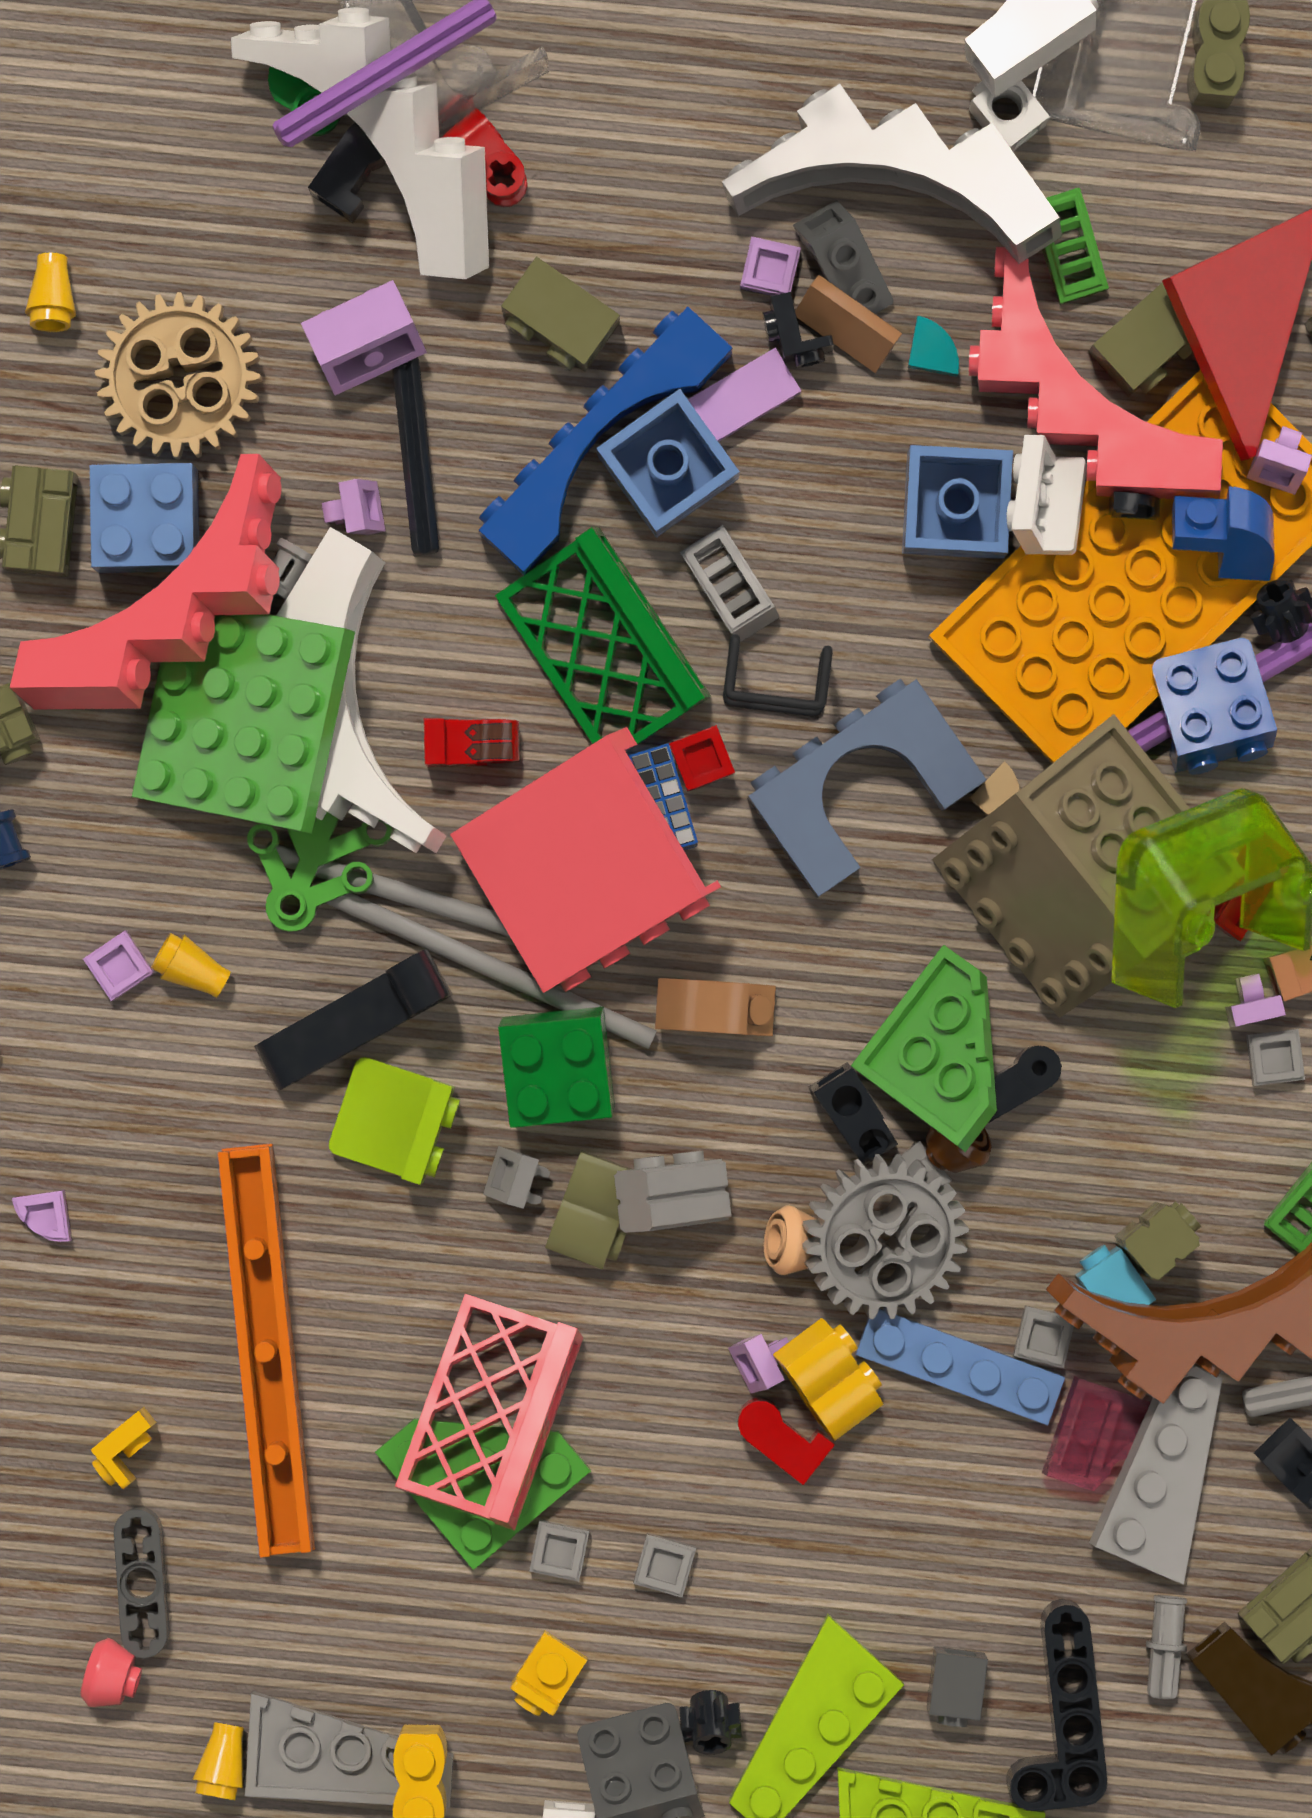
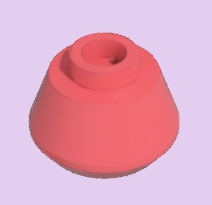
(109, 1675)

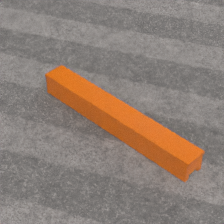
(266, 1350)

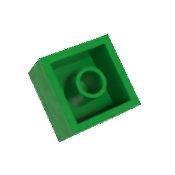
(556, 1067)

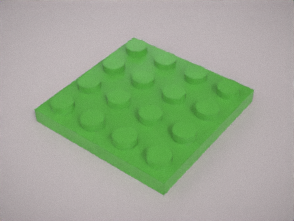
(249, 723)

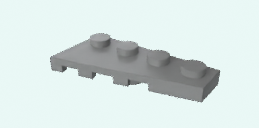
(1161, 1481)
(320, 1756)

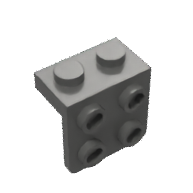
(639, 1766)

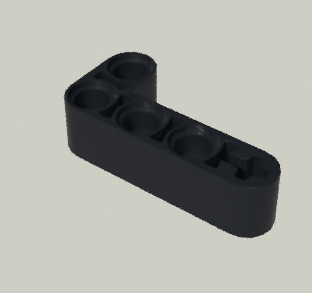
(353, 1019)
(1064, 1704)

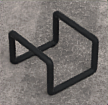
(776, 703)

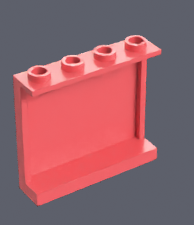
(582, 864)

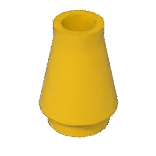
(51, 296)
(188, 965)
(221, 1763)

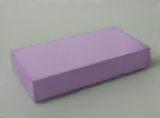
(745, 395)

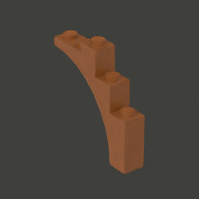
(1227, 1333)

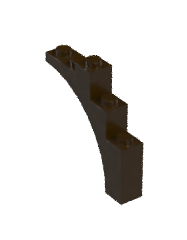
(1260, 1693)

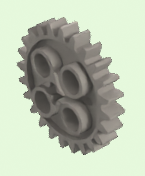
(918, 1261)

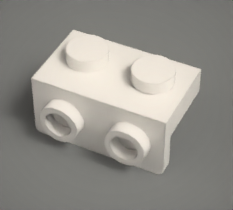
(1047, 499)

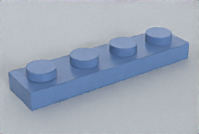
(961, 1366)

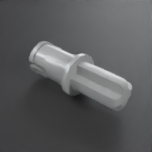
(1166, 1646)

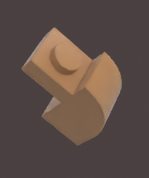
(715, 1007)

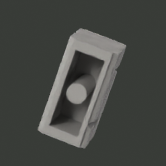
(672, 1194)

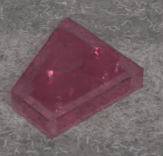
(1093, 1433)

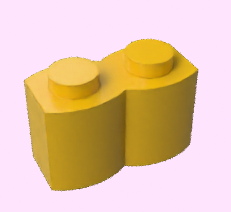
(829, 1378)
(418, 1768)

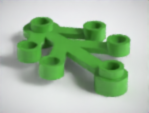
(313, 851)

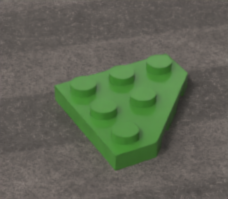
(938, 1050)
(470, 1534)

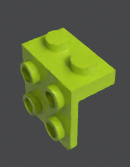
(393, 1120)

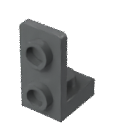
(844, 255)

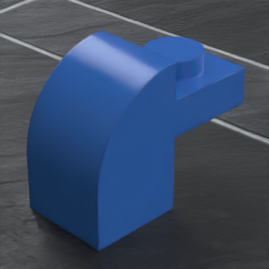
(1234, 527)

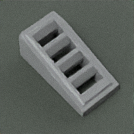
(753, 619)

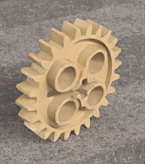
(188, 421)

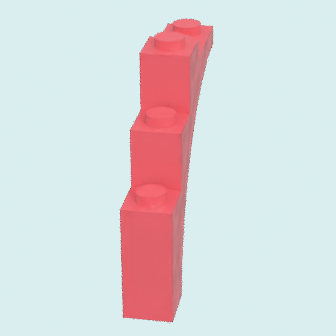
(1070, 411)
(173, 622)

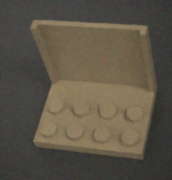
(1048, 862)

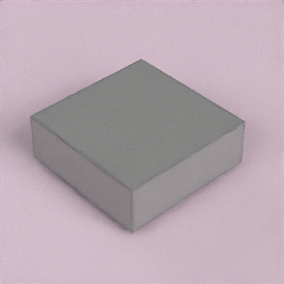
(1275, 1057)
(1043, 1337)
(559, 1550)
(664, 1565)

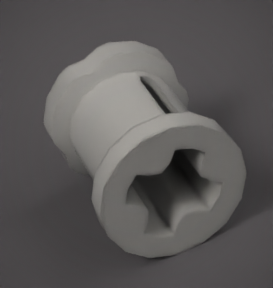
(286, 553)

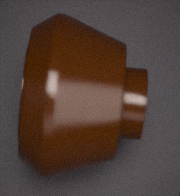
(949, 1156)

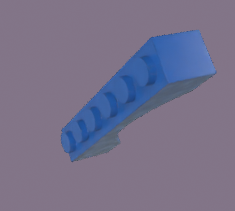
(530, 519)

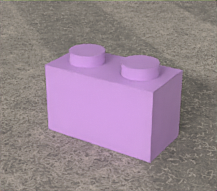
(363, 337)

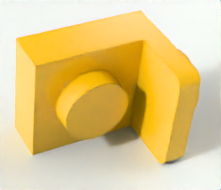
(127, 1438)
(547, 1675)

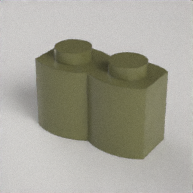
(1219, 61)
(589, 1213)

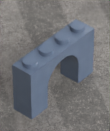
(903, 725)

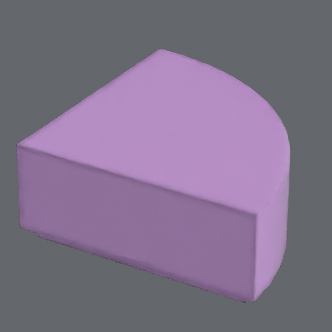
(45, 1214)

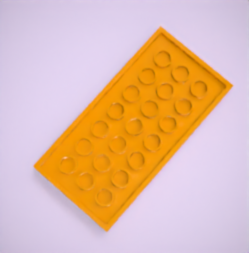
(1078, 633)

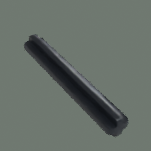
(415, 458)

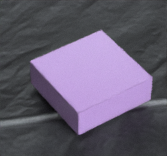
(770, 267)
(118, 965)

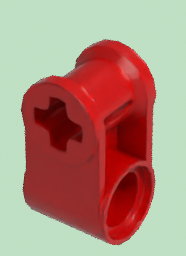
(498, 157)

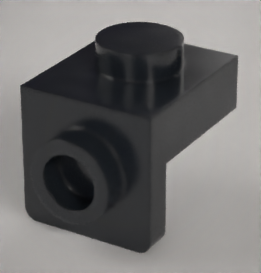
(783, 326)
(1289, 1458)

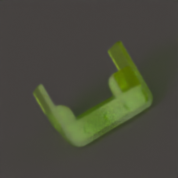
(1187, 866)

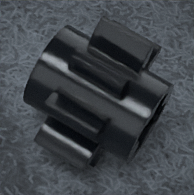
(1282, 611)
(710, 1722)

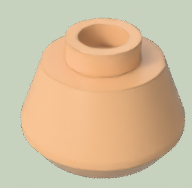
(784, 1240)

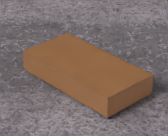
(849, 323)

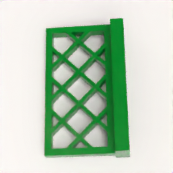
(637, 617)

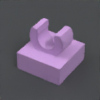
(1280, 463)
(357, 508)
(1253, 1004)
(757, 1362)

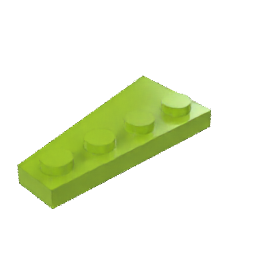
(822, 1713)
(884, 1797)

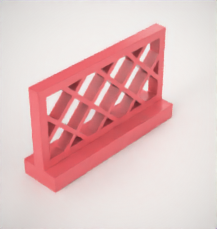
(530, 1428)

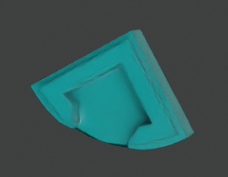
(933, 349)

